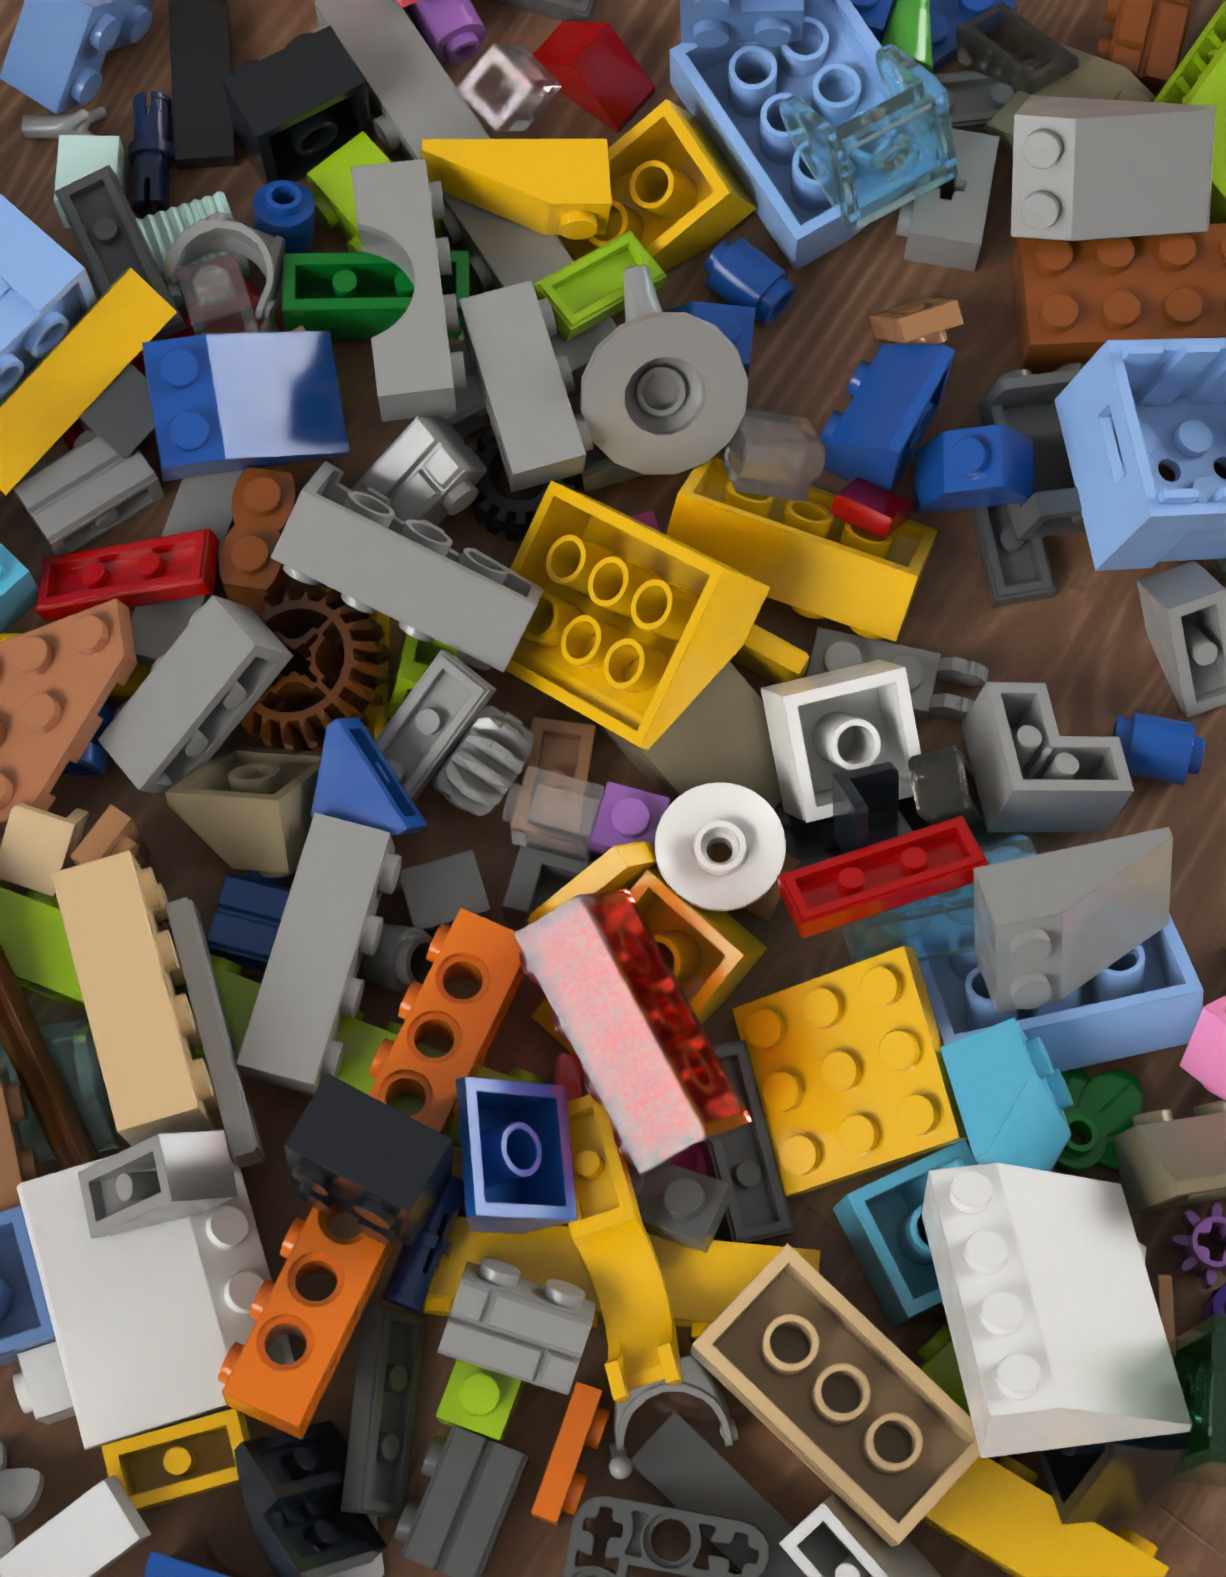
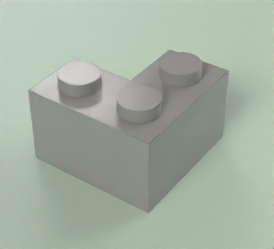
(1032, 774)

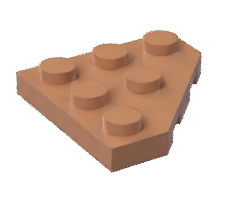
(52, 695)

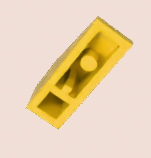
(532, 182)

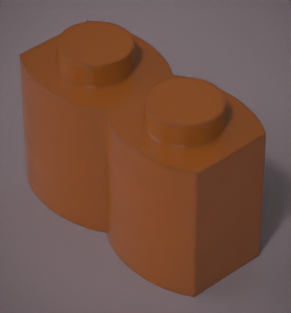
(260, 512)

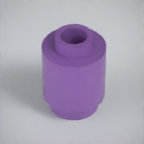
(449, 28)

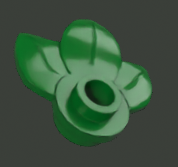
(1098, 1113)

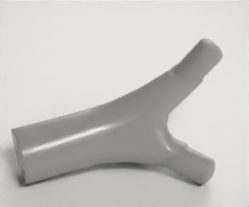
(51, 126)

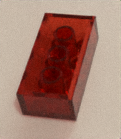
(631, 1029)

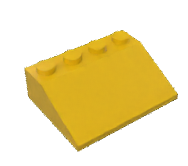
(625, 615)

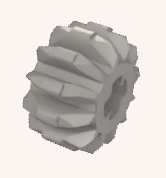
(485, 761)

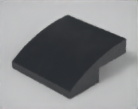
(296, 1501)

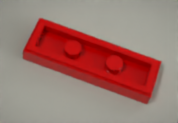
(131, 572)
(881, 876)

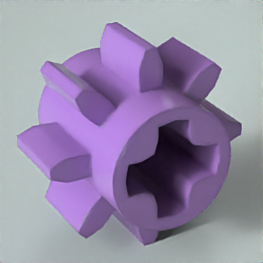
(1197, 1257)

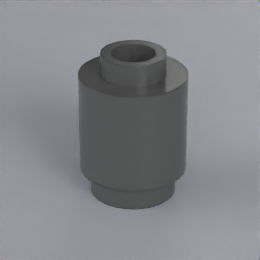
(398, 959)

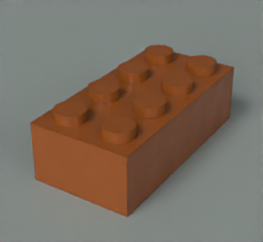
(1115, 289)

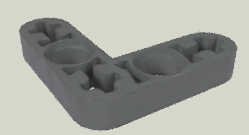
(637, 1547)

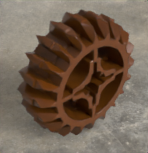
(342, 640)

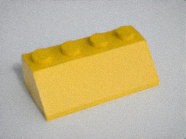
(805, 551)

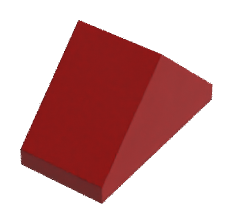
(596, 71)

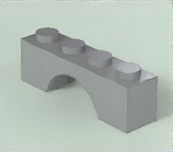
(413, 356)

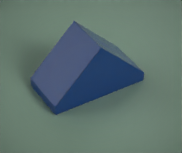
(360, 784)

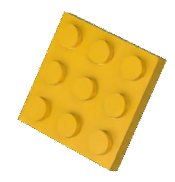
(850, 1071)

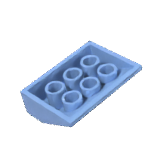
(738, 99)
(1126, 1010)

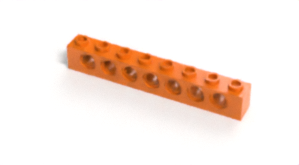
(291, 1392)

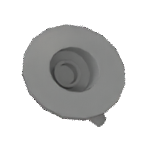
(662, 386)

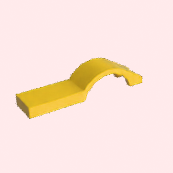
(619, 1257)

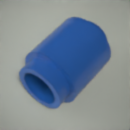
(286, 211)
(749, 279)
(1159, 747)

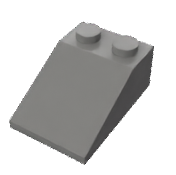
(1110, 168)
(1067, 915)

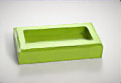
(594, 284)

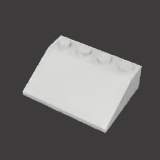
(145, 1309)
(1049, 1310)

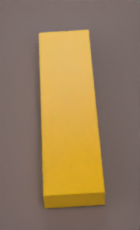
(77, 372)

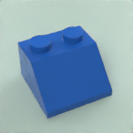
(888, 413)
(515, 1155)

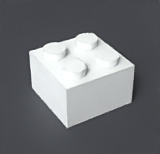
(836, 726)

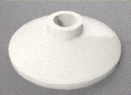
(727, 816)

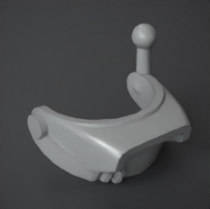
(223, 234)
(696, 1382)

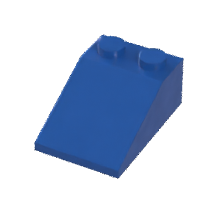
(243, 401)

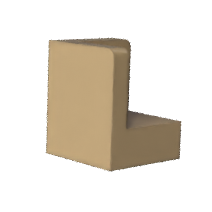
(39, 845)

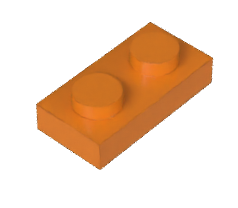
(581, 1427)

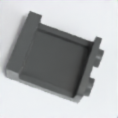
(1028, 406)

